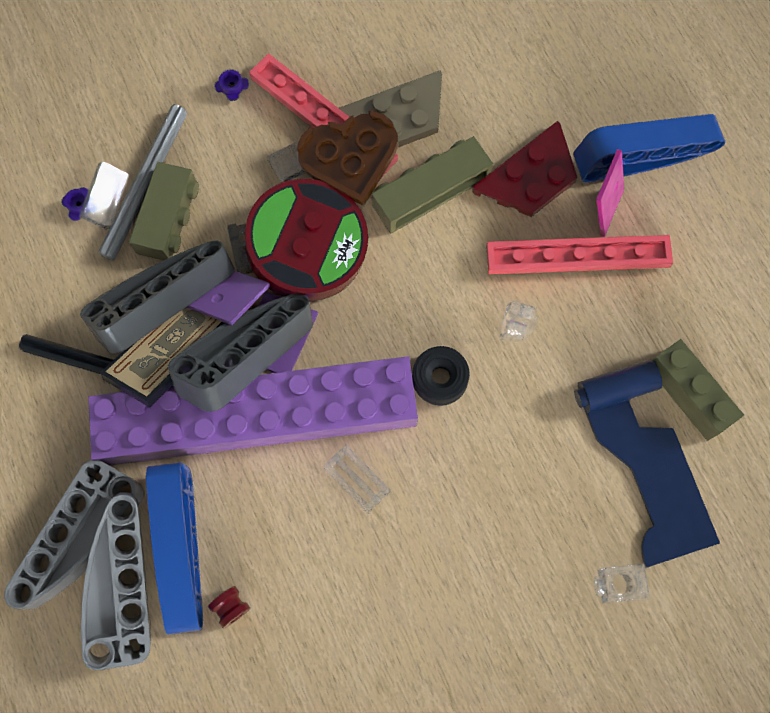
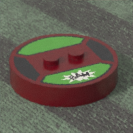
(306, 239)

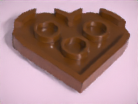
(350, 154)

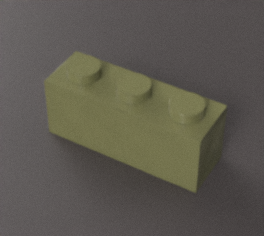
(164, 211)
(696, 391)

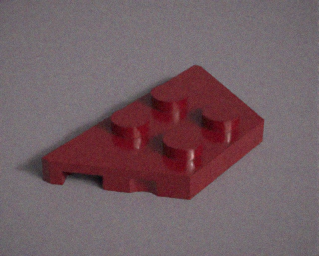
(532, 174)

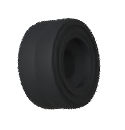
(444, 358)

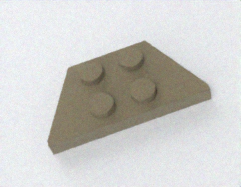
(410, 106)

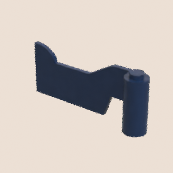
(655, 460)

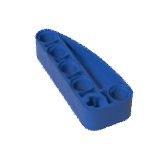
(647, 145)
(175, 546)

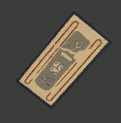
(143, 366)

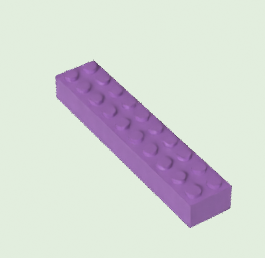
(266, 412)

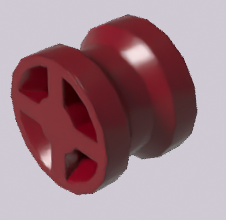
(229, 607)

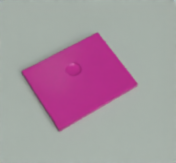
(610, 193)

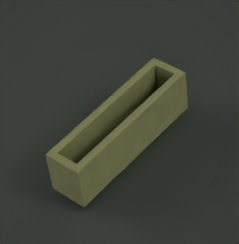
(431, 184)

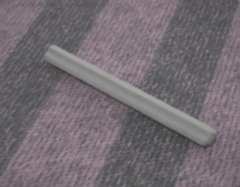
(138, 189)

